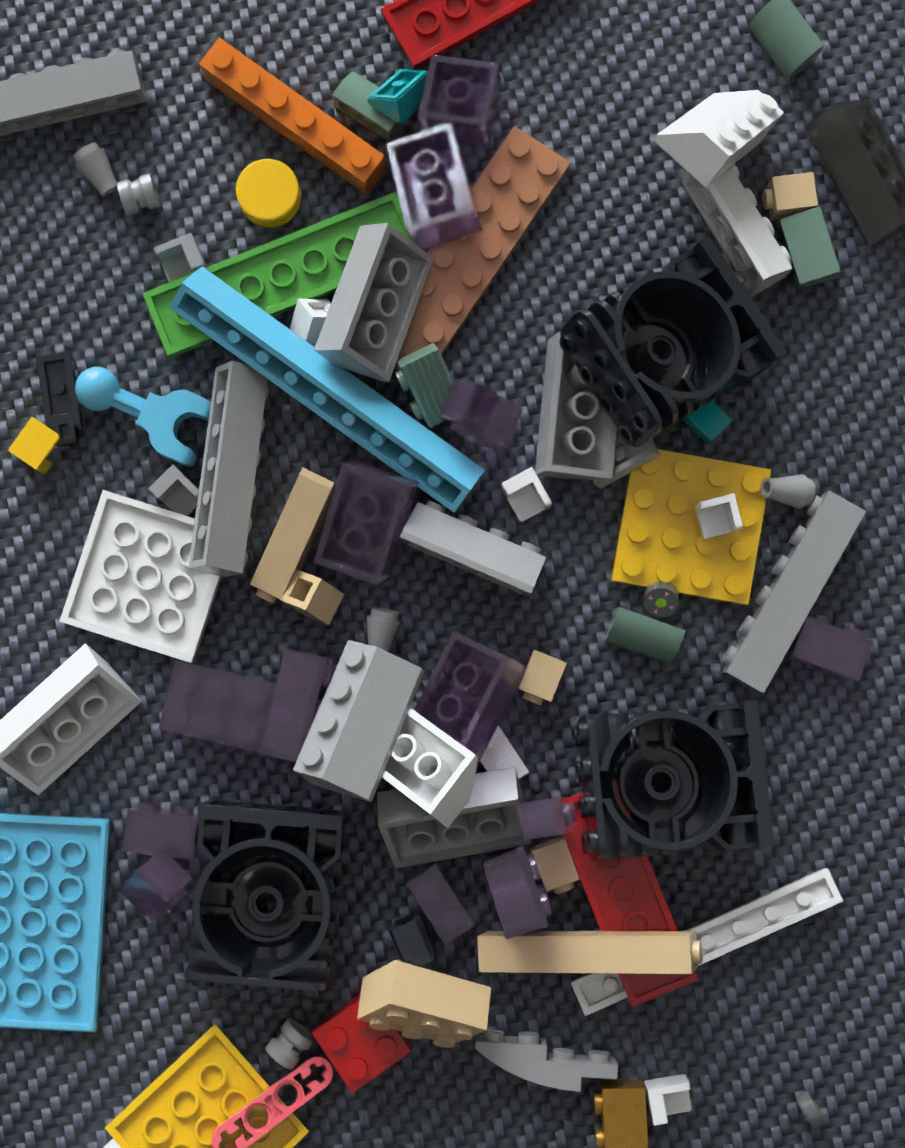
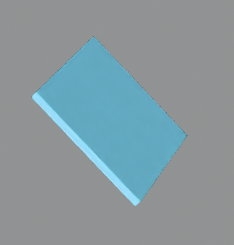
(52, 920)

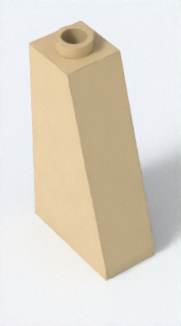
(293, 535)

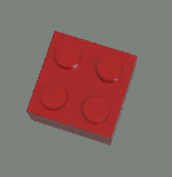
(356, 1048)

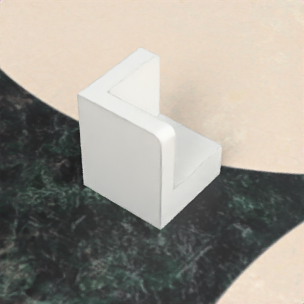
(309, 318)
(526, 494)
(718, 516)
(667, 1097)

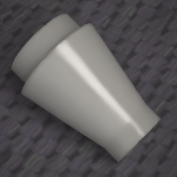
(96, 168)
(789, 490)
(382, 627)

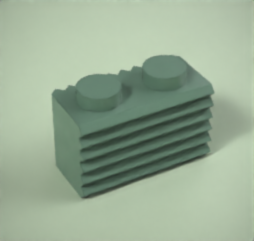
(428, 382)

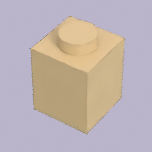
(790, 195)
(312, 597)
(541, 677)
(555, 865)

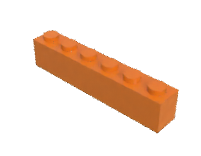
(293, 116)

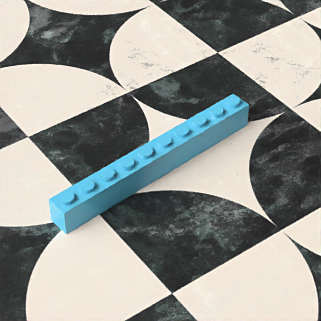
(326, 388)

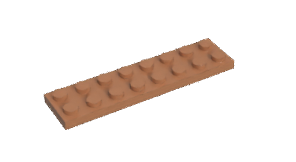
(507, 202)

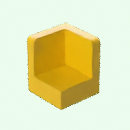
(35, 445)

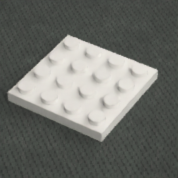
(138, 579)

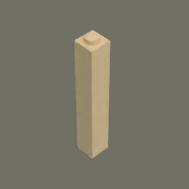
(591, 952)

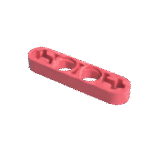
(269, 1101)

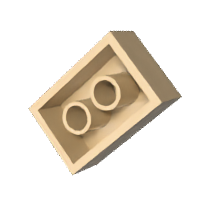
(423, 1004)

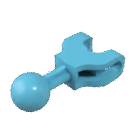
(158, 415)

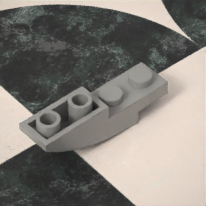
(528, 1059)

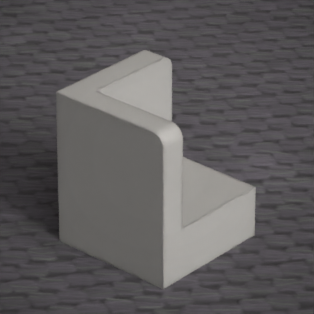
(180, 257)
(176, 491)

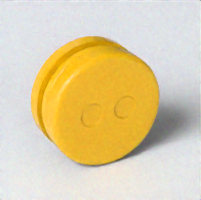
(268, 193)

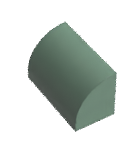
(786, 37)
(351, 99)
(810, 247)
(644, 635)

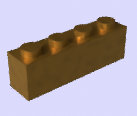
(622, 1114)

